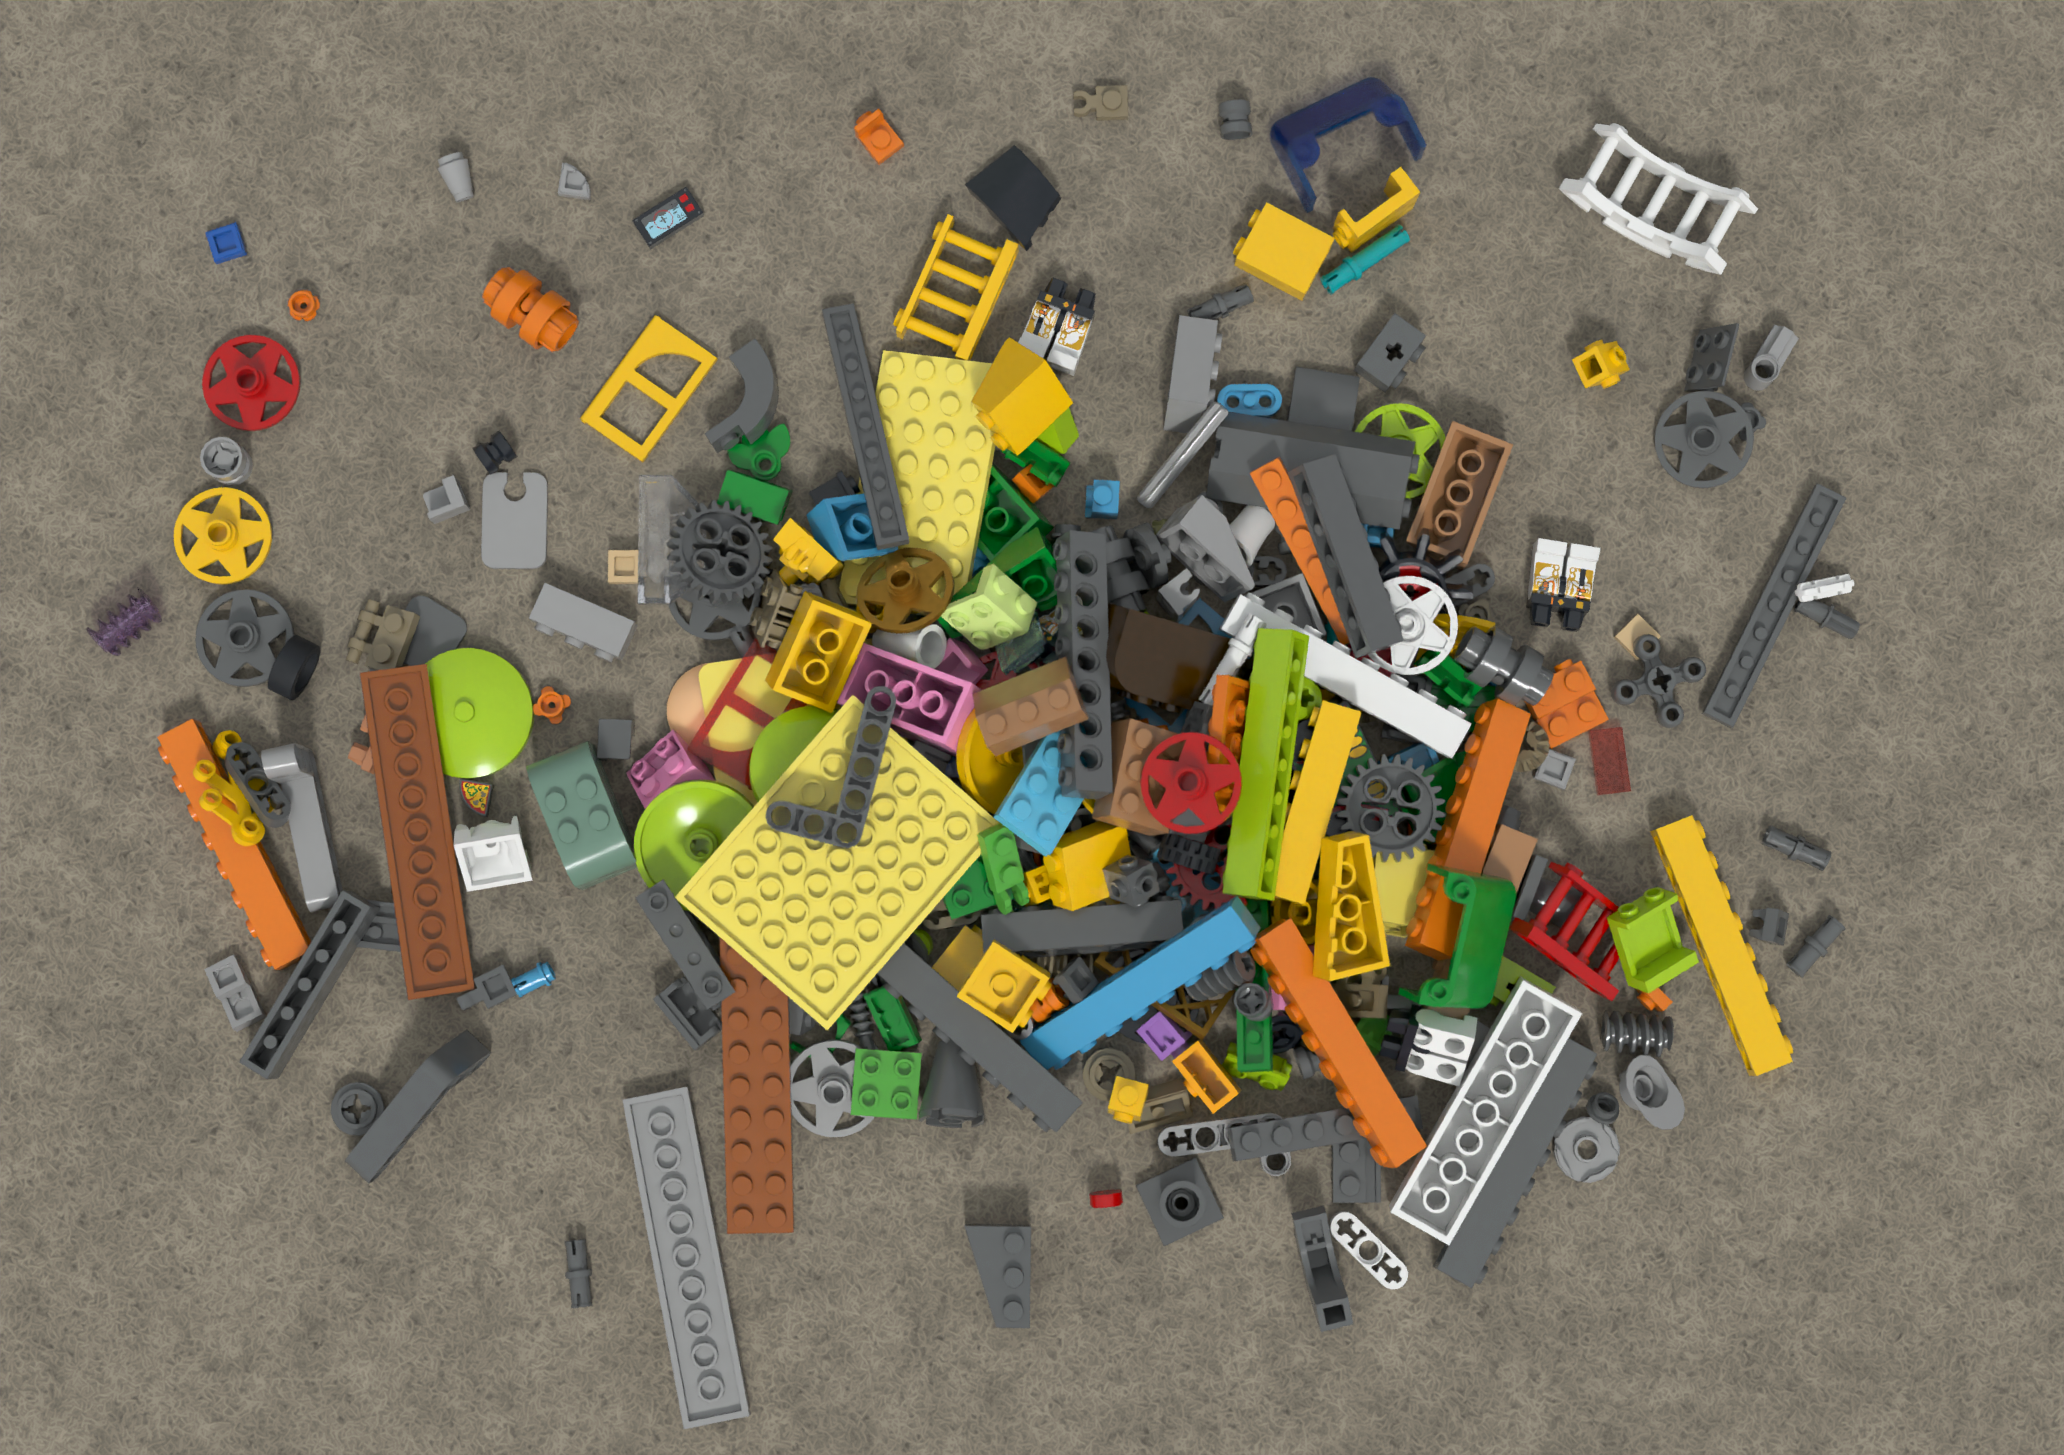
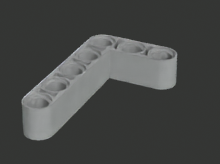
(296, 772)

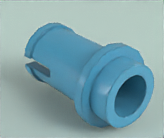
(534, 979)

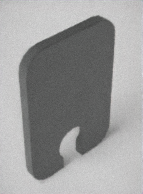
(436, 631)

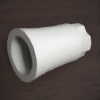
(1251, 530)
(921, 646)

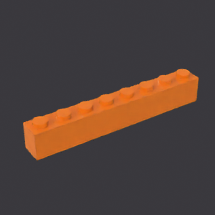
(1468, 822)
(247, 867)
(1337, 1044)

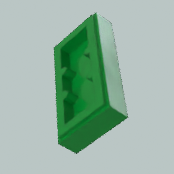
(892, 1019)

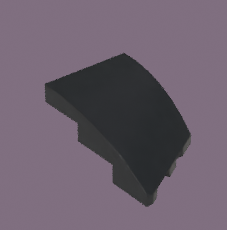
(1015, 195)

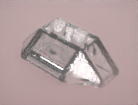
(660, 506)

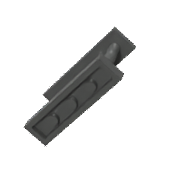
(686, 944)

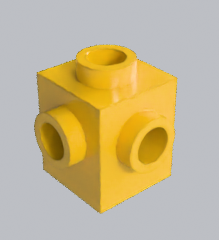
(1601, 364)

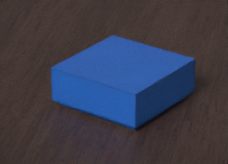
(226, 243)

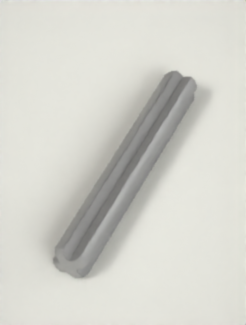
(1182, 454)

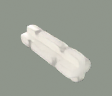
(1824, 587)

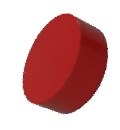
(1106, 1198)

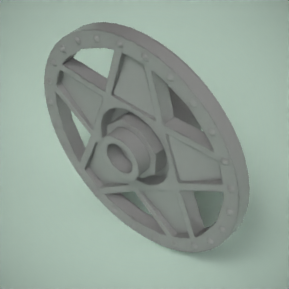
(827, 1088)

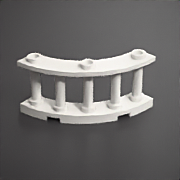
(1641, 229)

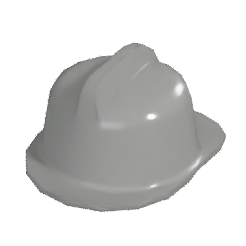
(1651, 1092)

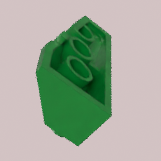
(1007, 515)
(1028, 564)

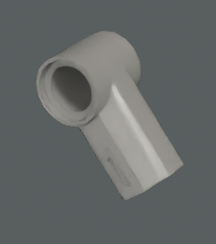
(1770, 357)

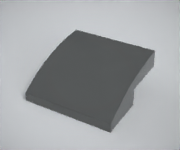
(1323, 399)

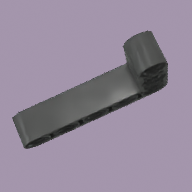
(852, 782)
(415, 1102)

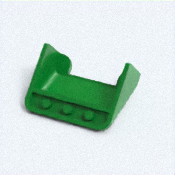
(1478, 943)

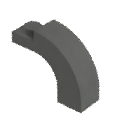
(758, 403)
(1321, 1269)

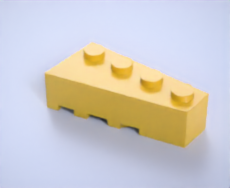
(1349, 913)

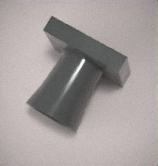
(1535, 891)
(1160, 1196)

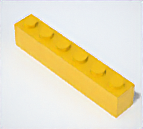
(1314, 797)

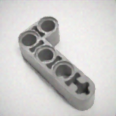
(1220, 1140)

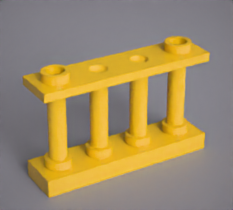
(988, 286)

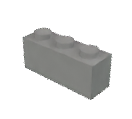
(582, 623)

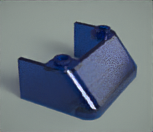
(1296, 134)

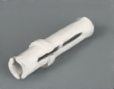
(1239, 650)

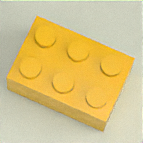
(818, 652)

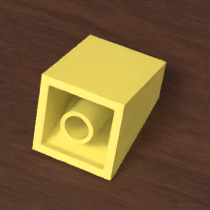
(1399, 887)

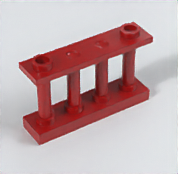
(1556, 946)

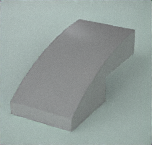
(235, 993)

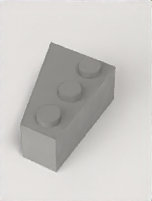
(1191, 372)

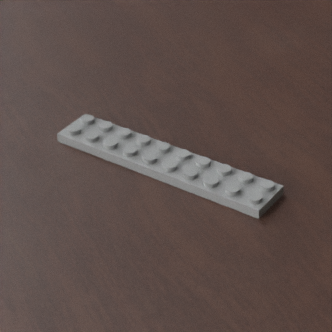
(686, 1258)

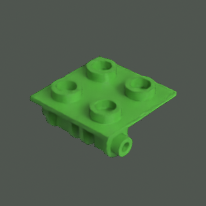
(886, 1084)

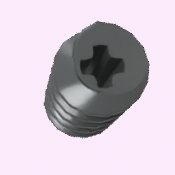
(1233, 974)
(1636, 1032)

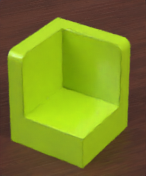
(1060, 433)

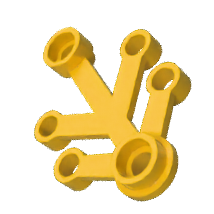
(232, 792)

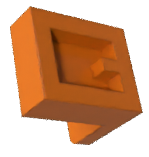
(877, 136)

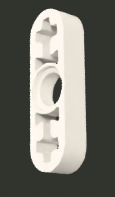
(1380, 1273)

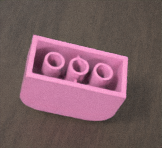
(928, 701)

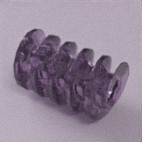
(126, 623)

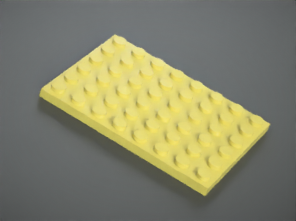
(828, 914)

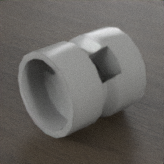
(226, 461)

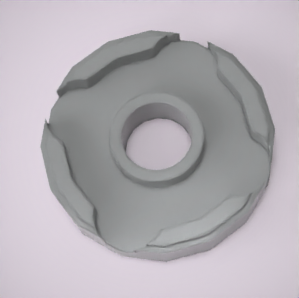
(1606, 1150)

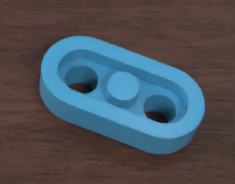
(1248, 398)

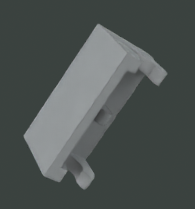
(1175, 598)

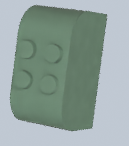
(582, 815)

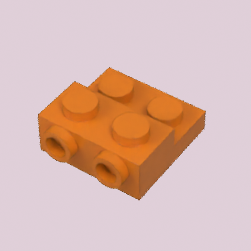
(1568, 705)

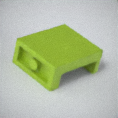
(1650, 940)

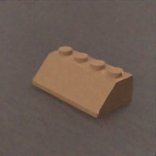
(1460, 491)

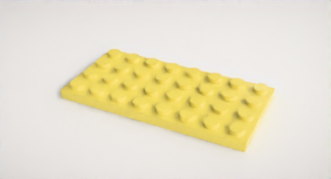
(937, 461)

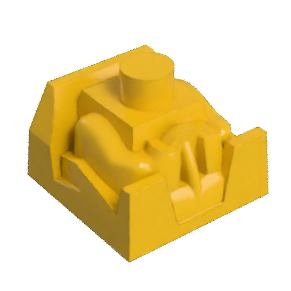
(804, 556)

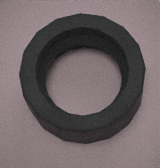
(294, 667)

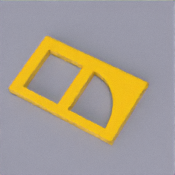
(655, 340)

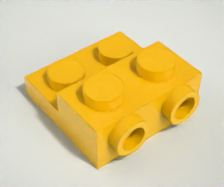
(1005, 986)

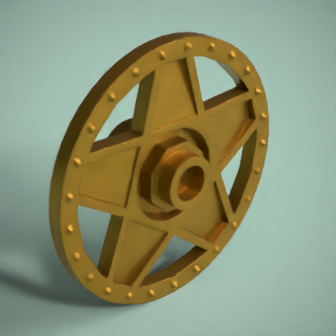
(905, 590)

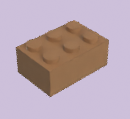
(1131, 746)

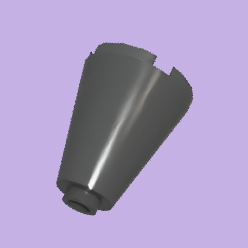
(951, 1091)

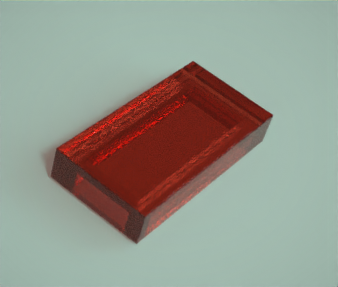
(1609, 761)

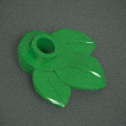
(768, 446)

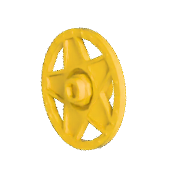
(222, 535)

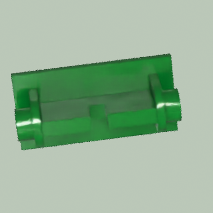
(1046, 463)
(1450, 677)

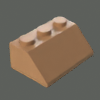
(1029, 707)

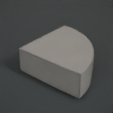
(573, 183)

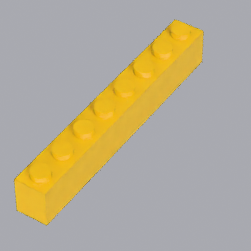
(1722, 946)

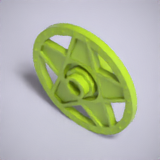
(1424, 436)

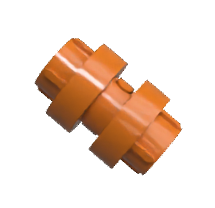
(518, 300)

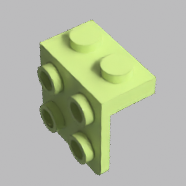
(994, 612)

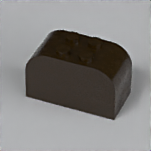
(1160, 659)

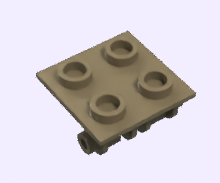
(774, 596)

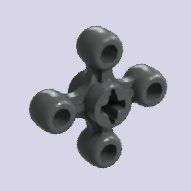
(1661, 693)

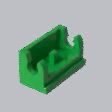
(754, 495)

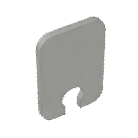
(514, 530)

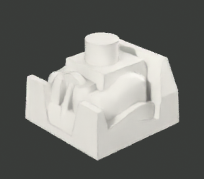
(492, 854)

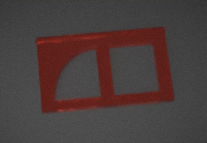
(736, 763)

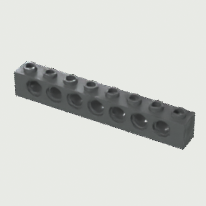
(1093, 681)

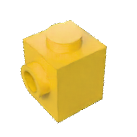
(1127, 1100)

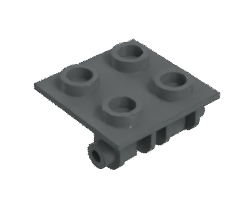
(1711, 358)

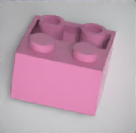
(664, 767)

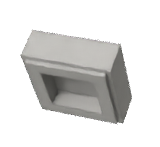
(1555, 769)

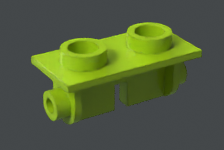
(1269, 1080)

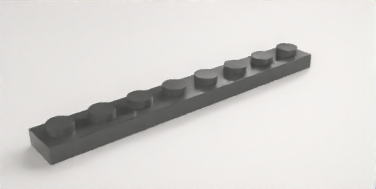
(865, 427)
(1773, 606)

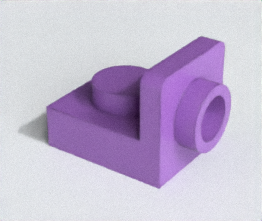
(1164, 1036)

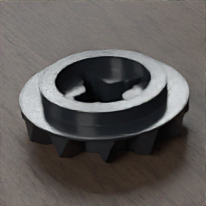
(1289, 1037)

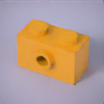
(1206, 1076)

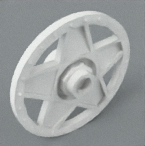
(1418, 626)

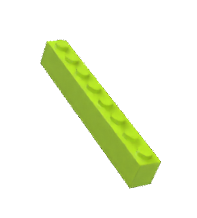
(1266, 763)

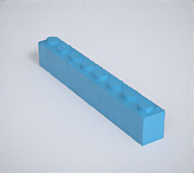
(1143, 983)

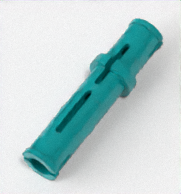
(1354, 266)

